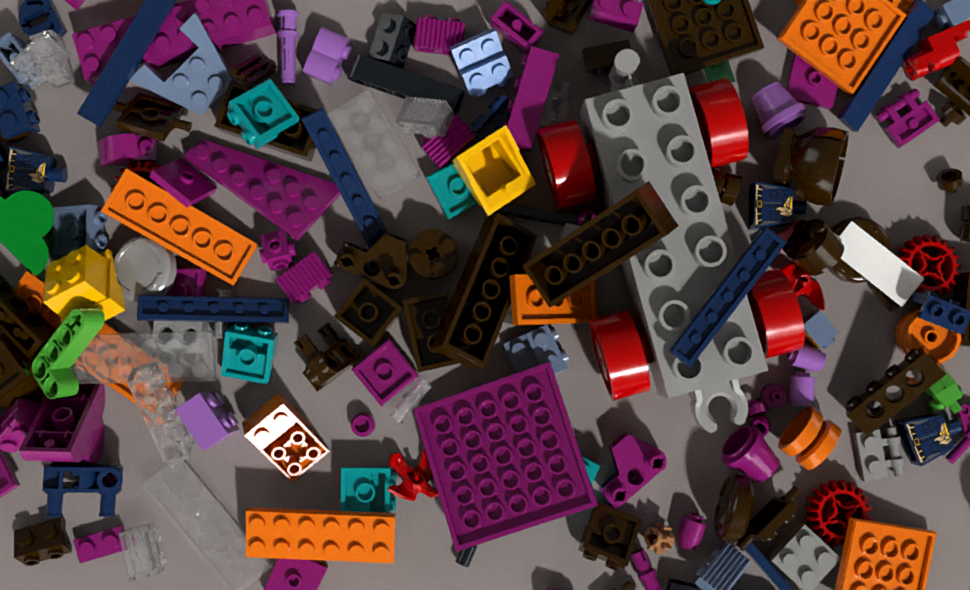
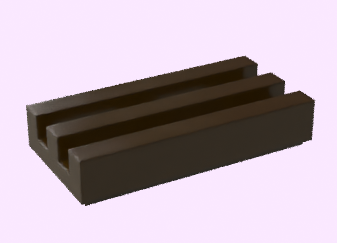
(250, 67)

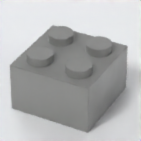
(802, 556)

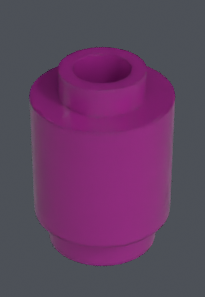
(691, 531)

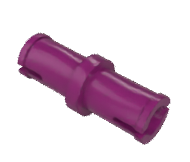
(646, 572)

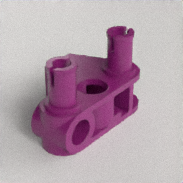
(631, 455)

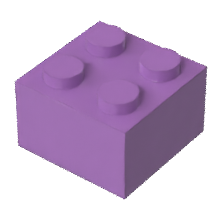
(207, 419)

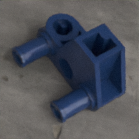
(89, 482)

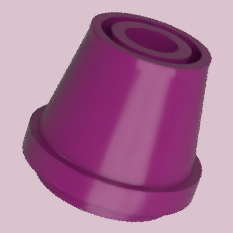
(750, 454)

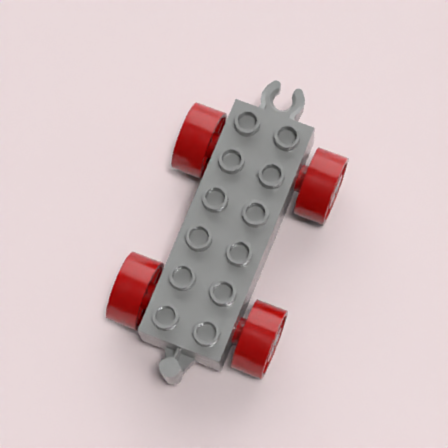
(673, 141)

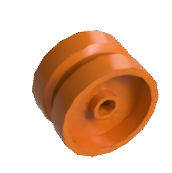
(914, 332)
(809, 438)

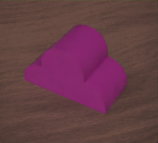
(68, 428)

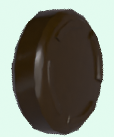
(842, 269)
(734, 508)

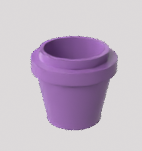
(777, 110)

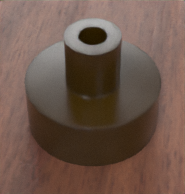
(952, 114)
(949, 180)

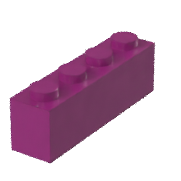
(531, 96)

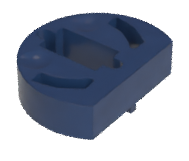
(31, 10)

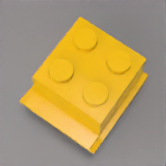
(494, 170)
(83, 281)

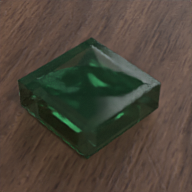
(719, 71)

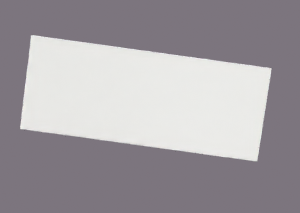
(878, 264)

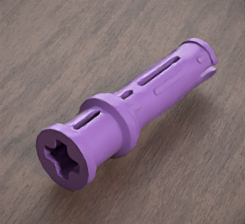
(288, 36)

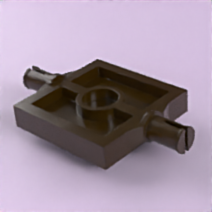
(151, 117)
(765, 524)

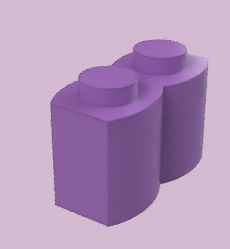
(326, 56)

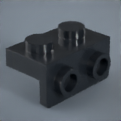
(392, 39)

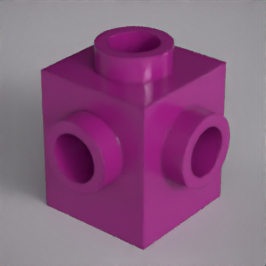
(277, 250)

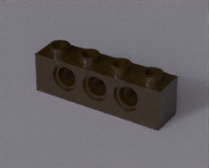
(22, 321)
(870, 419)

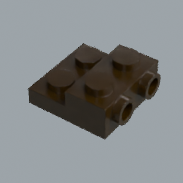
(610, 536)

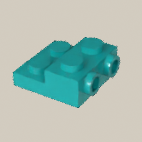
(261, 114)
(249, 353)
(366, 489)

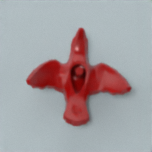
(804, 285)
(414, 479)

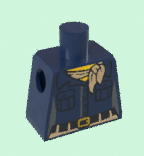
(32, 172)
(772, 206)
(927, 436)

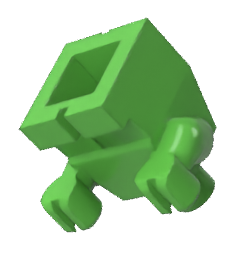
(944, 394)

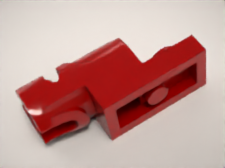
(936, 52)

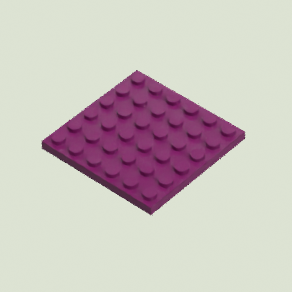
(504, 457)

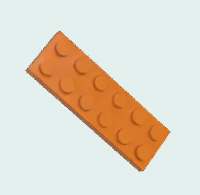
(178, 227)
(320, 535)

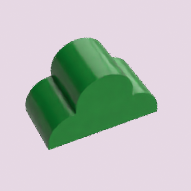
(23, 223)

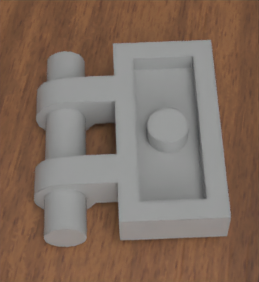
(871, 454)

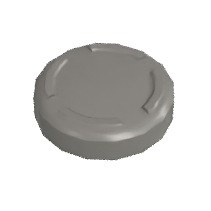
(144, 268)

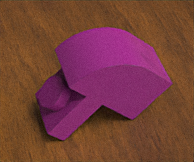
(126, 148)

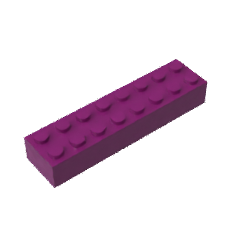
(225, 20)

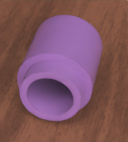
(807, 358)
(801, 389)

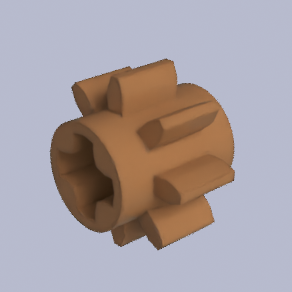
(659, 538)

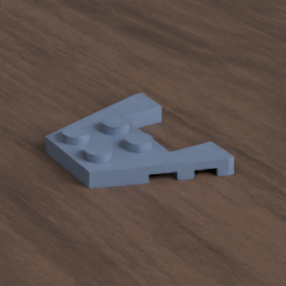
(198, 79)

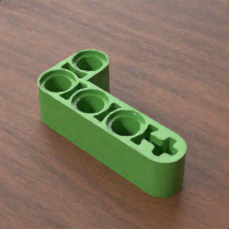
(54, 360)

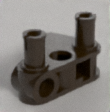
(387, 253)
(327, 365)

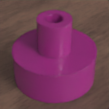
(768, 395)

